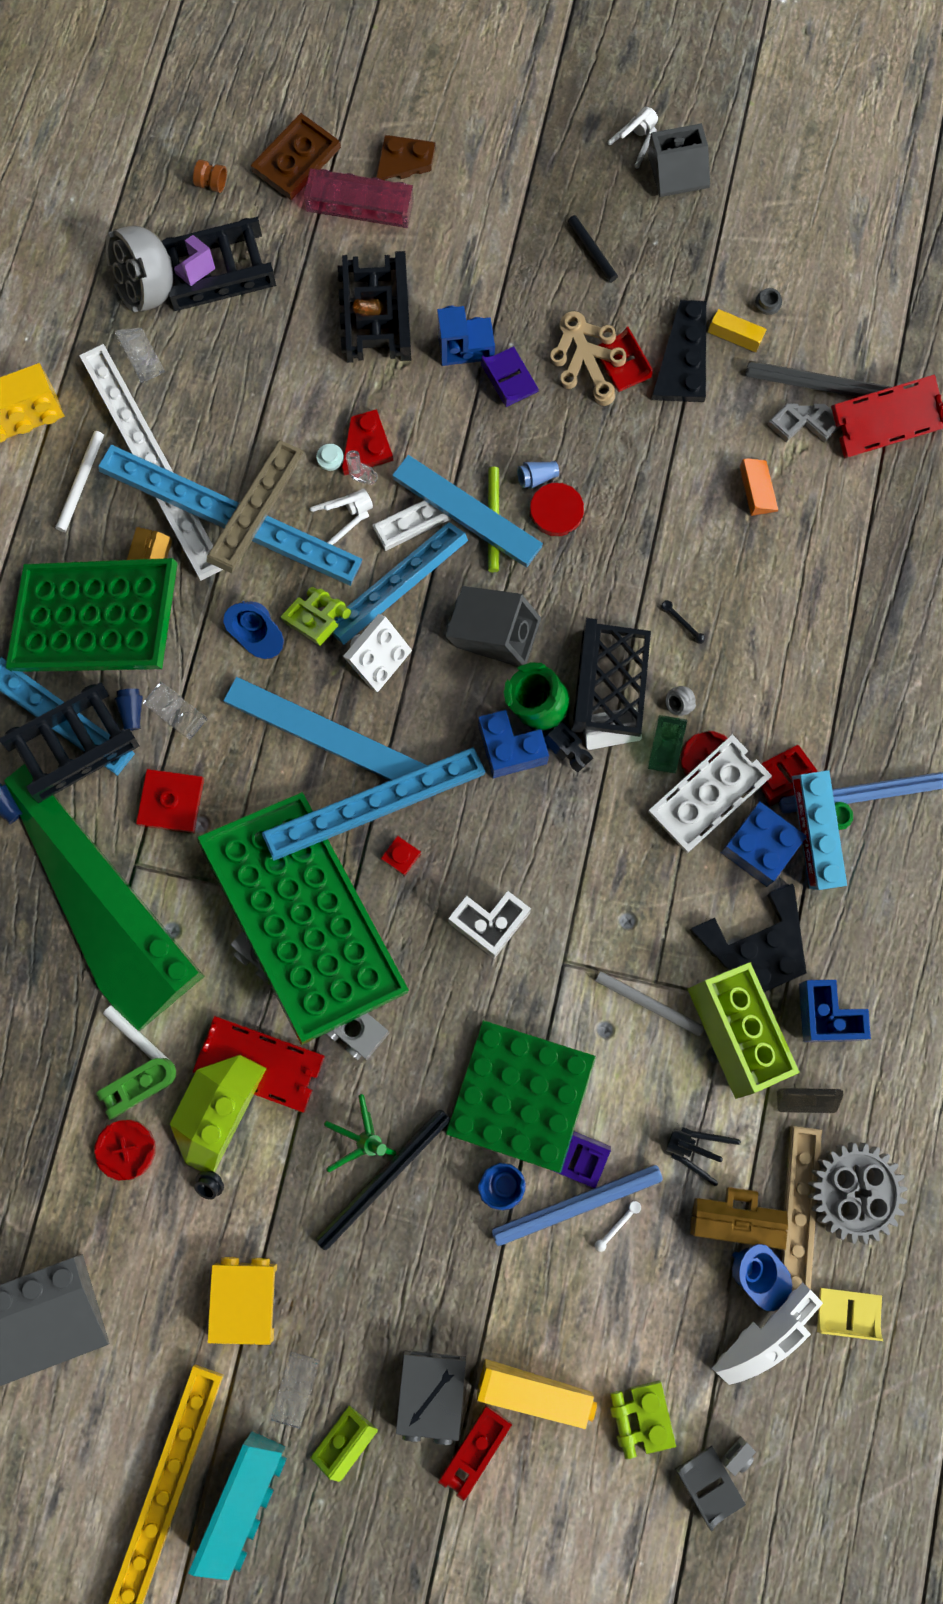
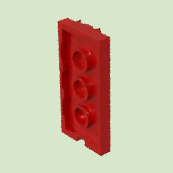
(889, 416)
(286, 1072)

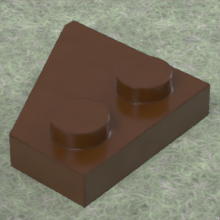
(405, 157)

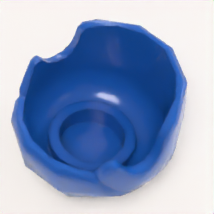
(502, 1186)

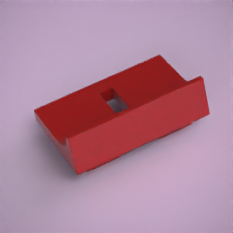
(632, 371)
(794, 763)

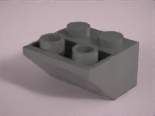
(679, 160)

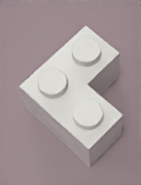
(491, 929)

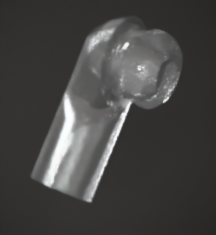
(360, 471)

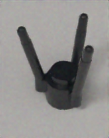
(682, 1144)

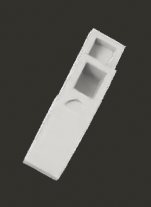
(765, 1347)

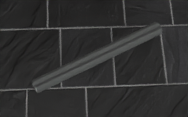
(812, 380)

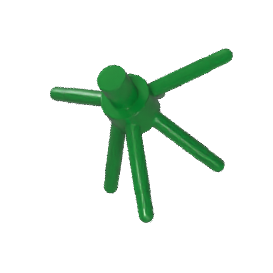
(366, 1142)

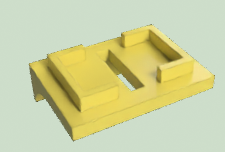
(865, 1314)

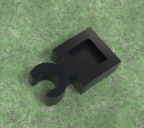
(565, 744)

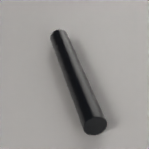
(592, 248)

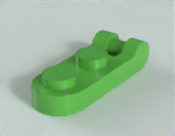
(137, 1086)

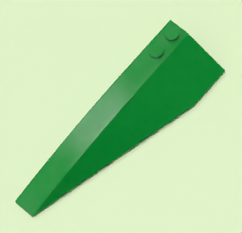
(121, 939)

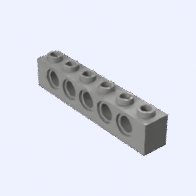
(371, 1032)

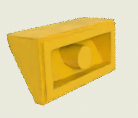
(737, 330)

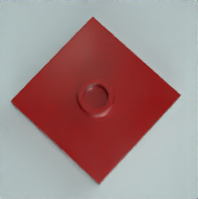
(170, 801)

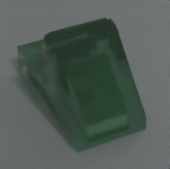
(667, 743)

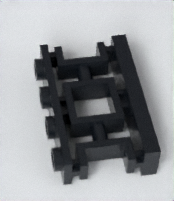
(396, 307)

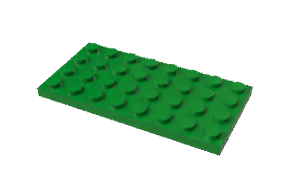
(303, 923)

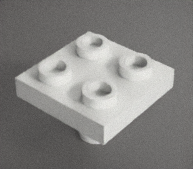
(377, 652)

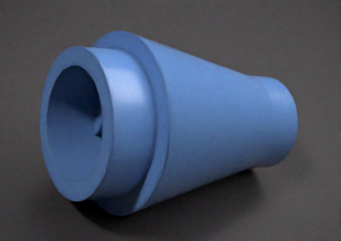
(535, 473)

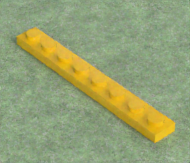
(166, 1487)

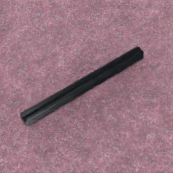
(382, 1180)

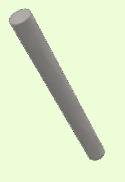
(649, 1003)

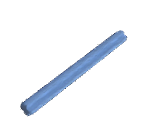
(876, 790)
(577, 1205)

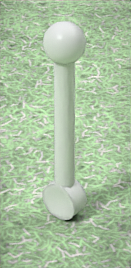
(634, 1208)

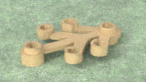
(586, 352)

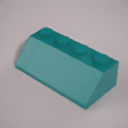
(238, 1507)

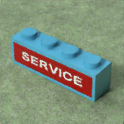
(820, 825)

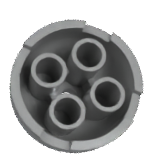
(139, 267)

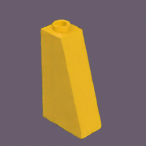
(535, 1395)

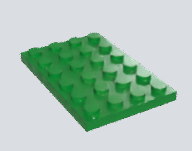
(92, 615)

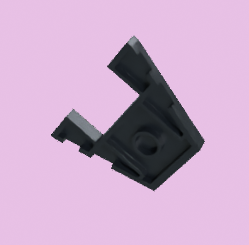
(773, 952)

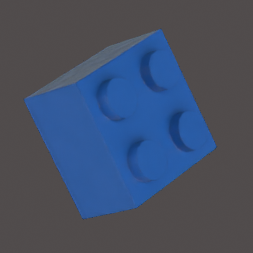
(763, 844)

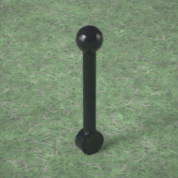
(667, 607)

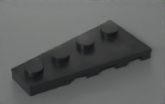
(684, 361)

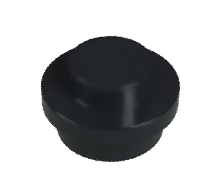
(208, 1184)

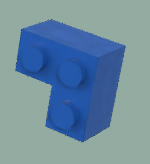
(463, 339)
(509, 752)
(824, 1020)

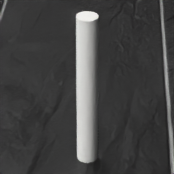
(134, 1035)

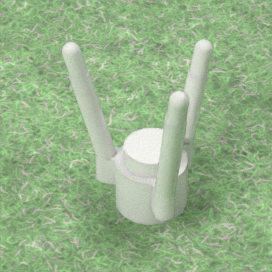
(642, 125)
(356, 502)

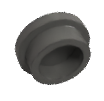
(768, 301)

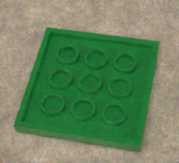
(521, 1096)

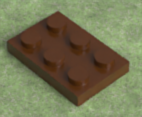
(292, 154)

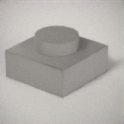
(738, 1457)

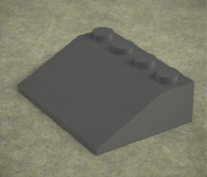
(48, 1319)

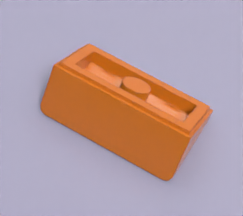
(758, 486)

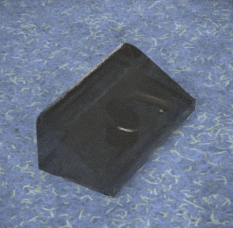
(808, 1100)

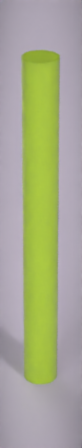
(493, 503)

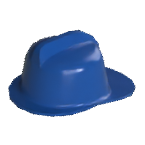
(254, 629)
(762, 1276)

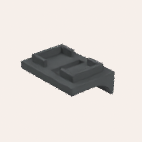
(720, 1500)

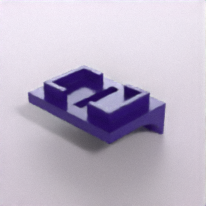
(503, 365)
(590, 1160)

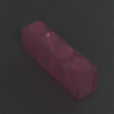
(359, 198)

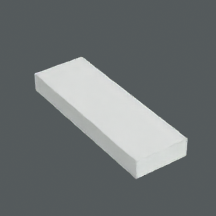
(408, 524)

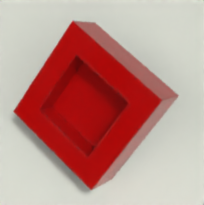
(401, 856)

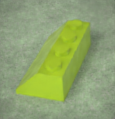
(743, 1031)

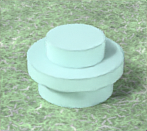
(330, 457)

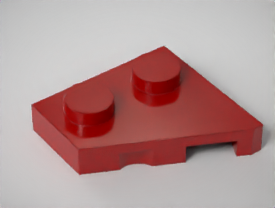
(369, 439)

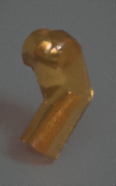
(369, 307)

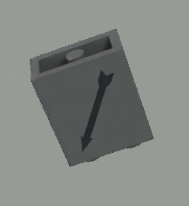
(431, 1397)

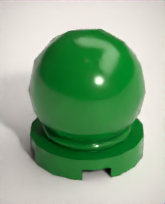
(537, 696)

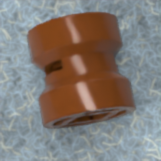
(209, 176)

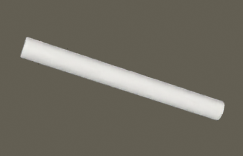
(79, 481)

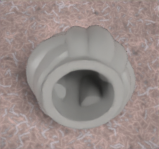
(680, 700)

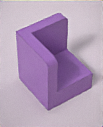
(198, 264)

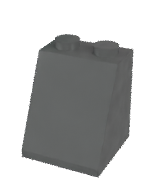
(494, 625)

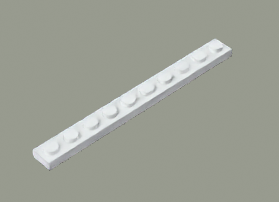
(144, 445)

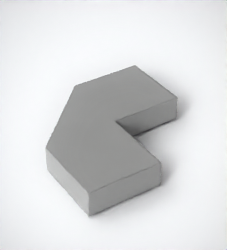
(792, 418)

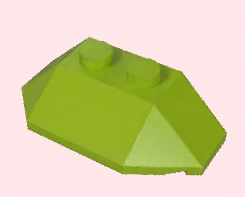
(214, 1110)

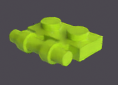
(310, 621)
(652, 1417)

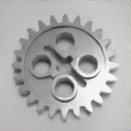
(832, 1195)

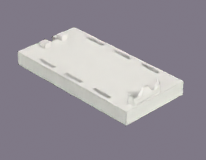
(709, 794)

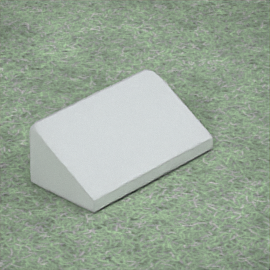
(600, 739)

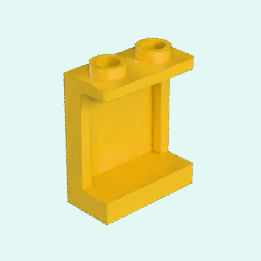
(242, 1302)

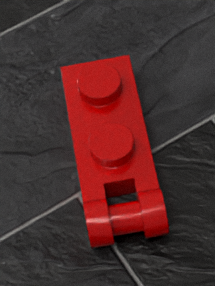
(475, 1451)

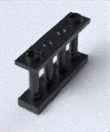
(226, 285)
(69, 770)

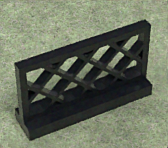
(587, 678)

